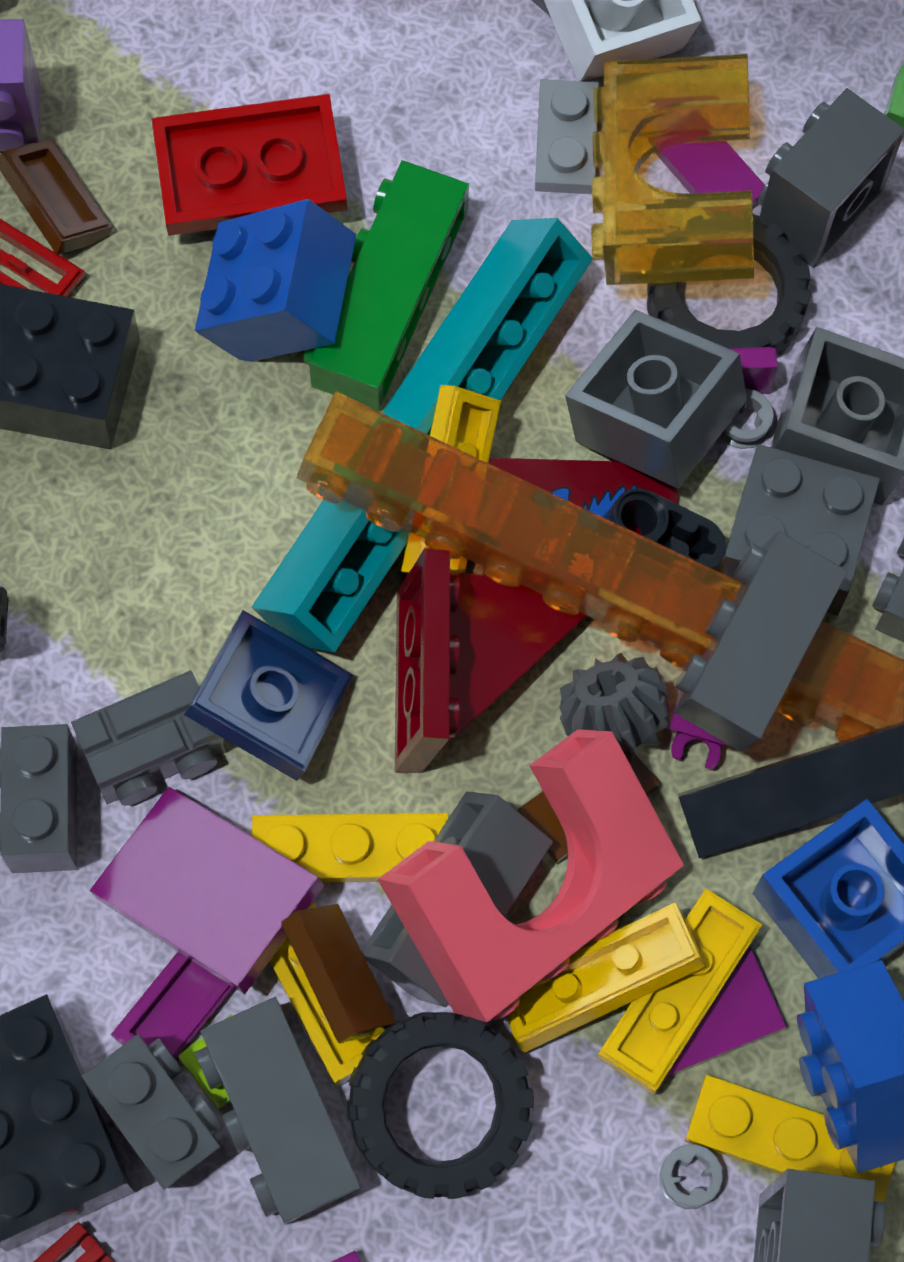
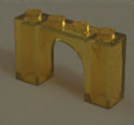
(657, 232)

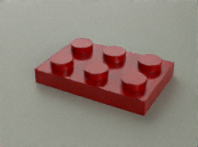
(247, 161)

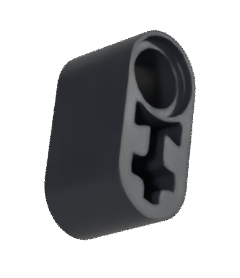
(678, 526)

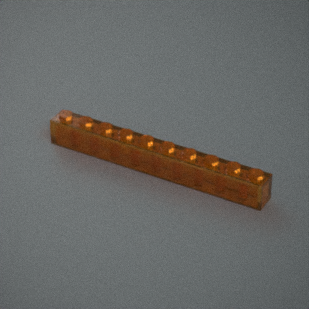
(575, 559)

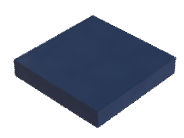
(269, 695)

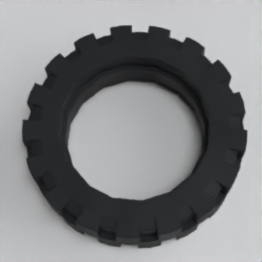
(790, 277)
(509, 1122)

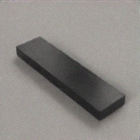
(795, 790)

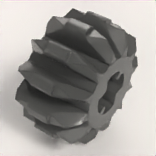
(618, 699)

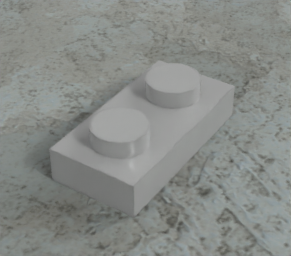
(565, 137)

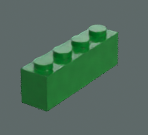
(390, 282)

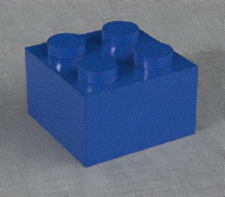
(276, 281)
(840, 894)
(857, 1061)

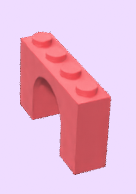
(614, 861)

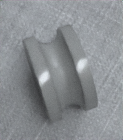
(750, 438)
(683, 1156)

